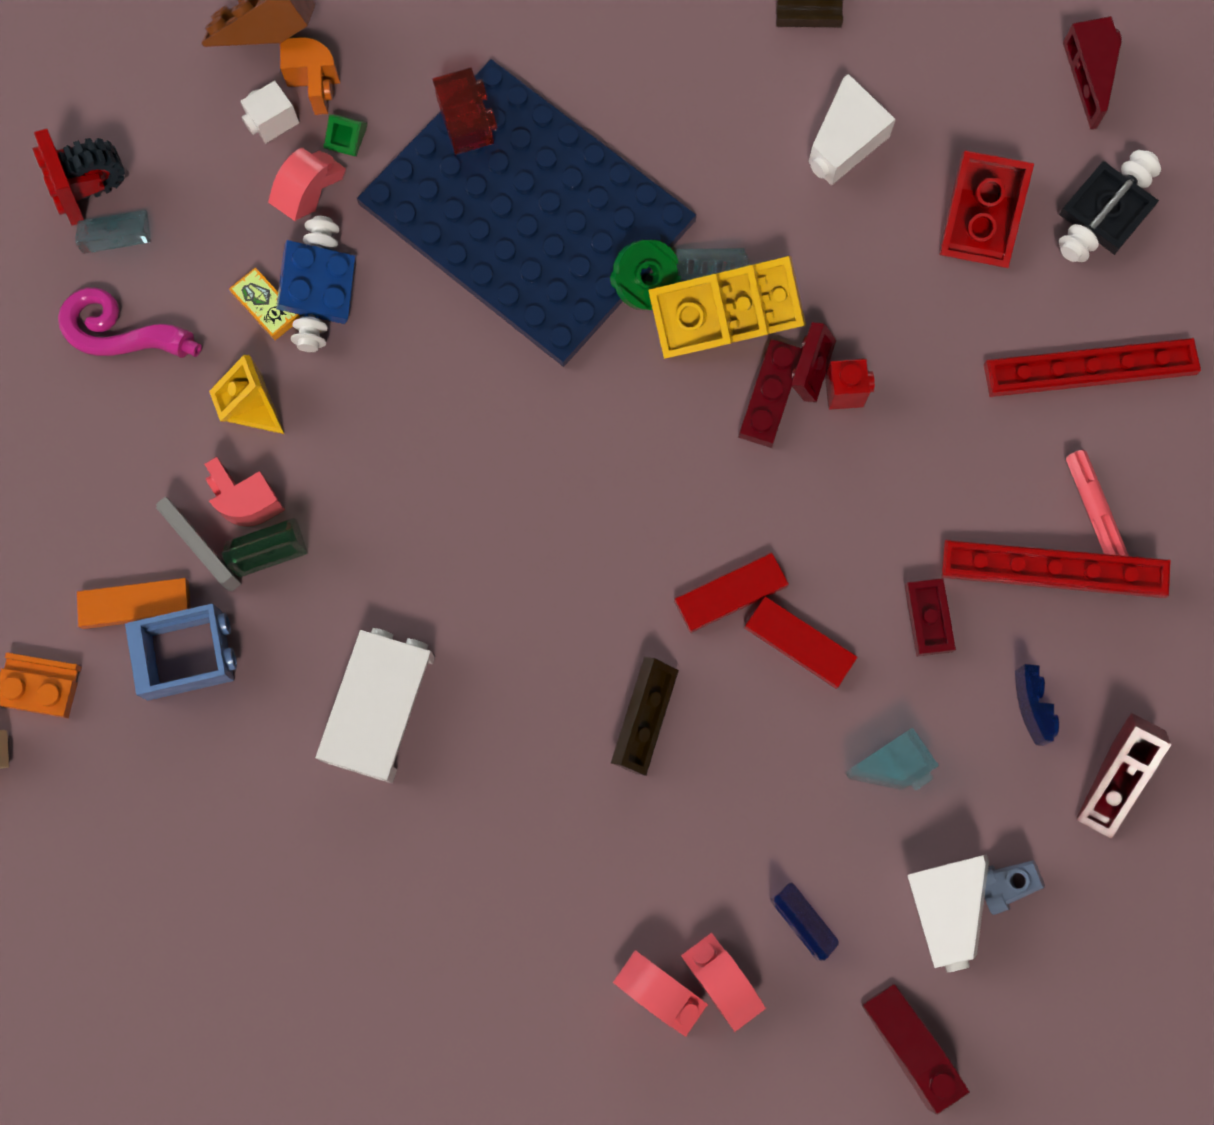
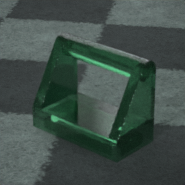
(264, 548)

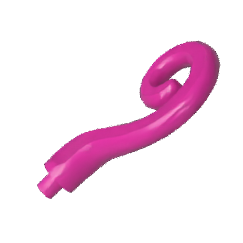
(158, 336)

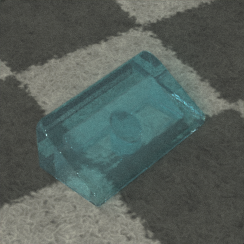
(113, 232)

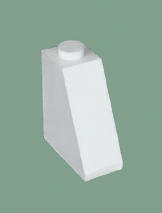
(849, 131)
(951, 909)

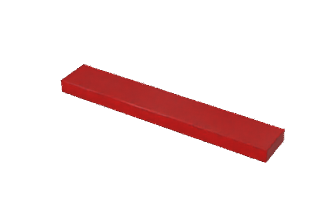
(1092, 367)
(1056, 569)

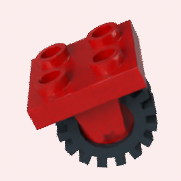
(77, 171)

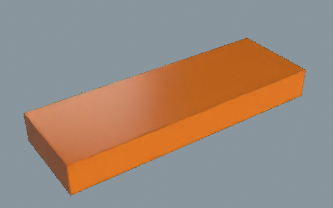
(131, 602)

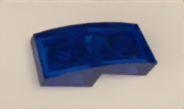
(1038, 717)

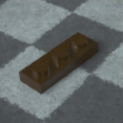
(644, 716)

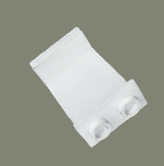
(374, 704)

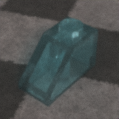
(897, 764)

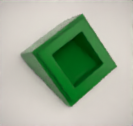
(344, 134)

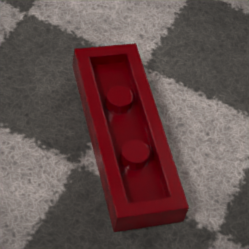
(770, 393)

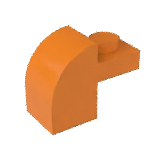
(311, 65)

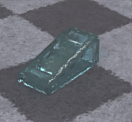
(713, 256)

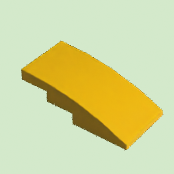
(727, 307)

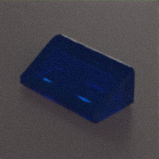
(805, 922)

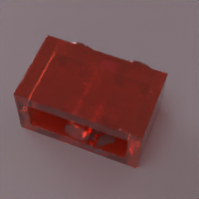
(463, 110)

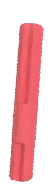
(1096, 503)

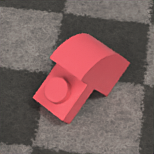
(301, 182)
(245, 503)
(723, 982)
(660, 993)

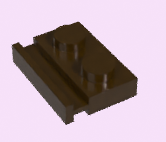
(809, 13)

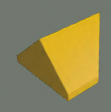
(244, 398)

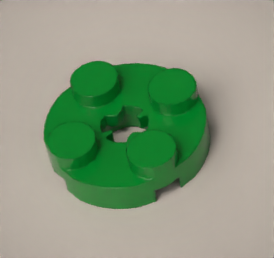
(628, 267)

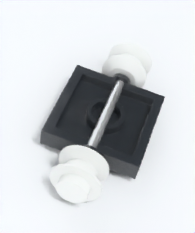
(1109, 206)

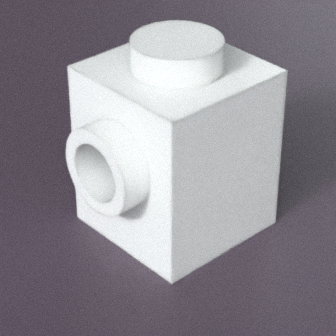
(268, 112)

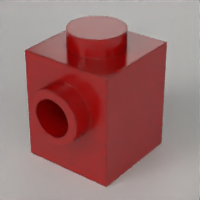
(848, 384)

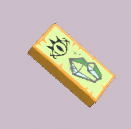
(260, 301)

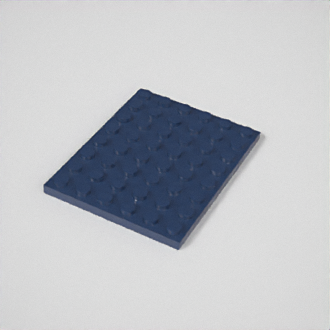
(528, 217)

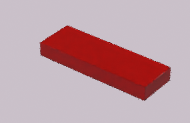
(731, 592)
(800, 642)

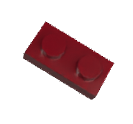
(813, 362)
(930, 617)

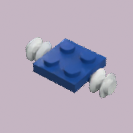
(315, 283)

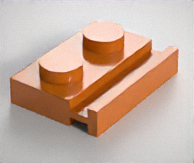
(38, 685)

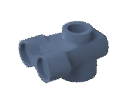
(1001, 889)

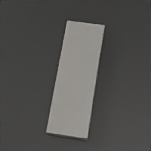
(197, 544)

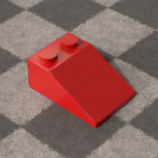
(986, 208)

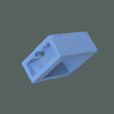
(143, 654)

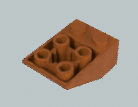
(257, 22)

